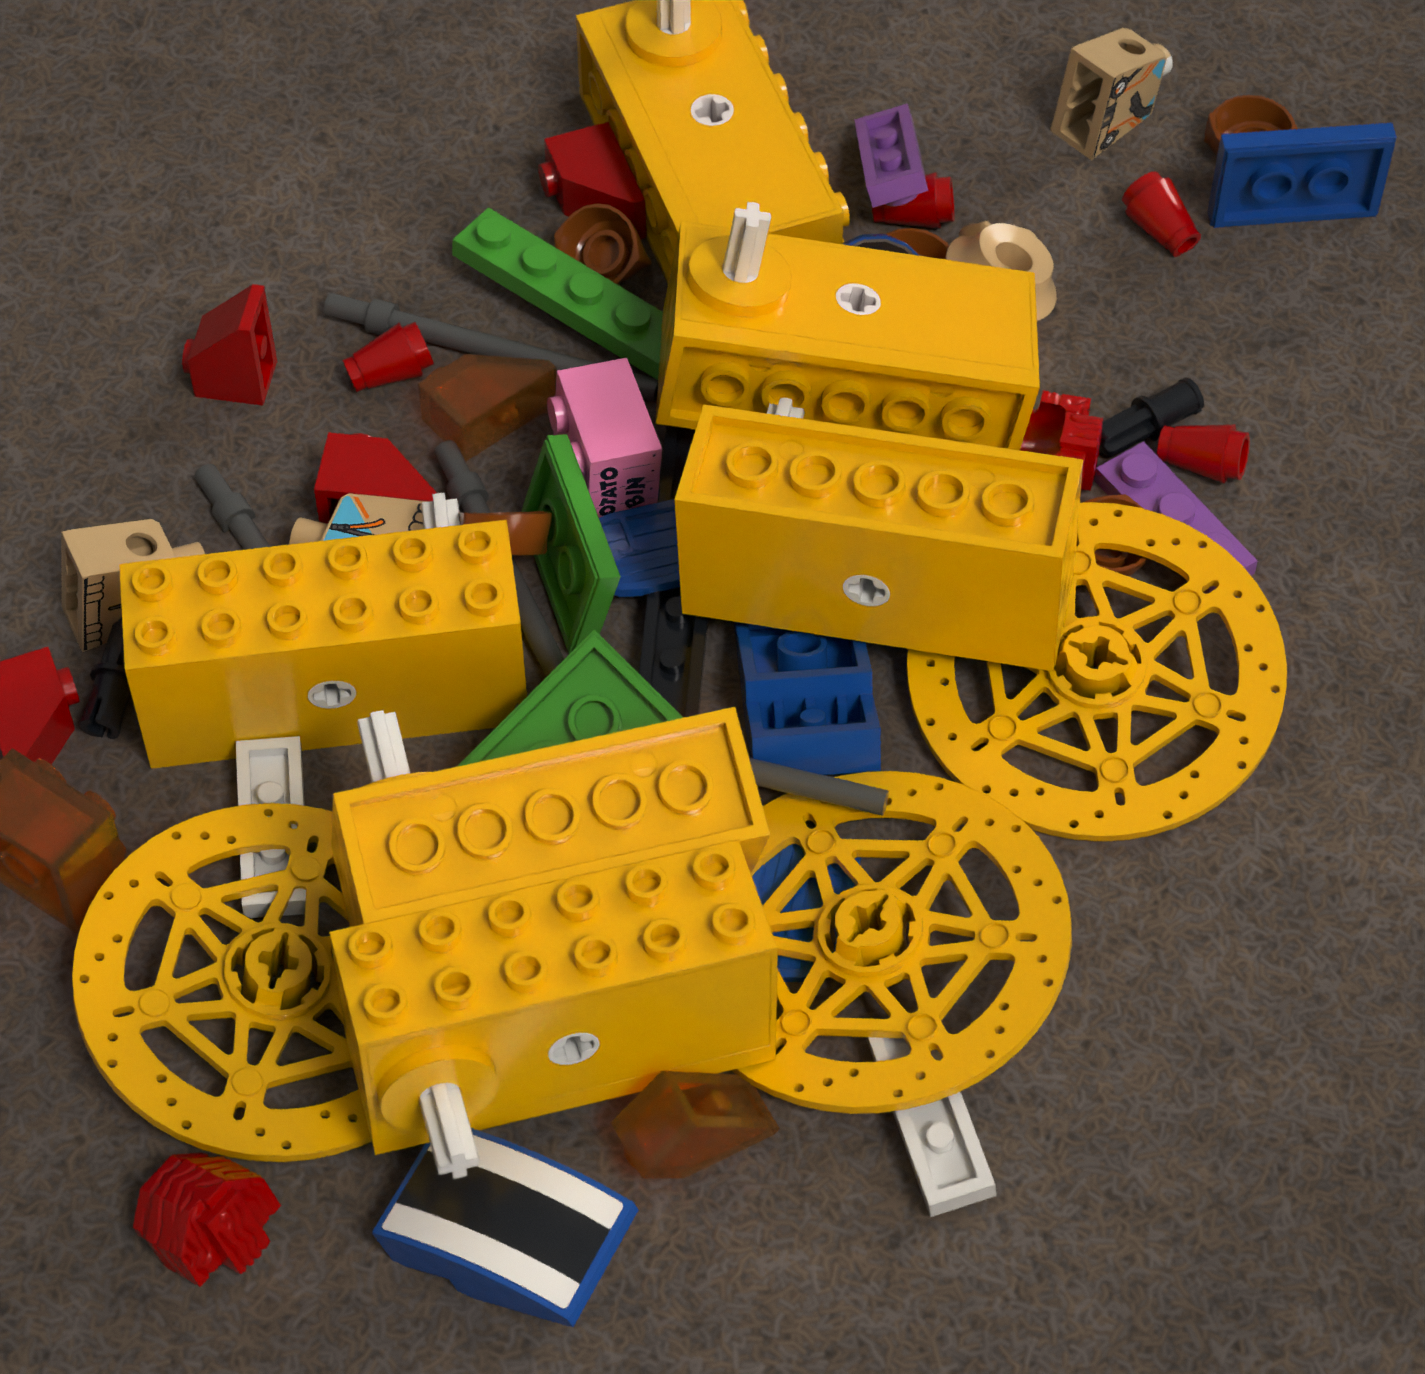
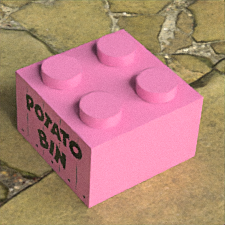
(609, 434)

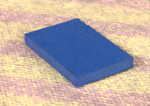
(1300, 174)

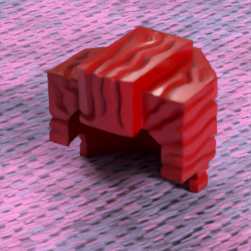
(1066, 430)
(204, 1215)

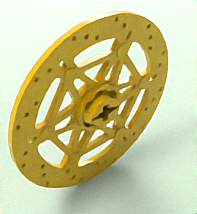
(1120, 687)
(260, 946)
(875, 950)

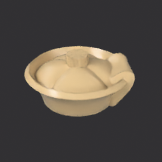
(1008, 248)

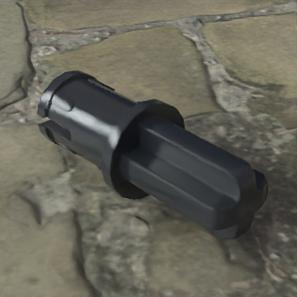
(1149, 415)
(109, 691)

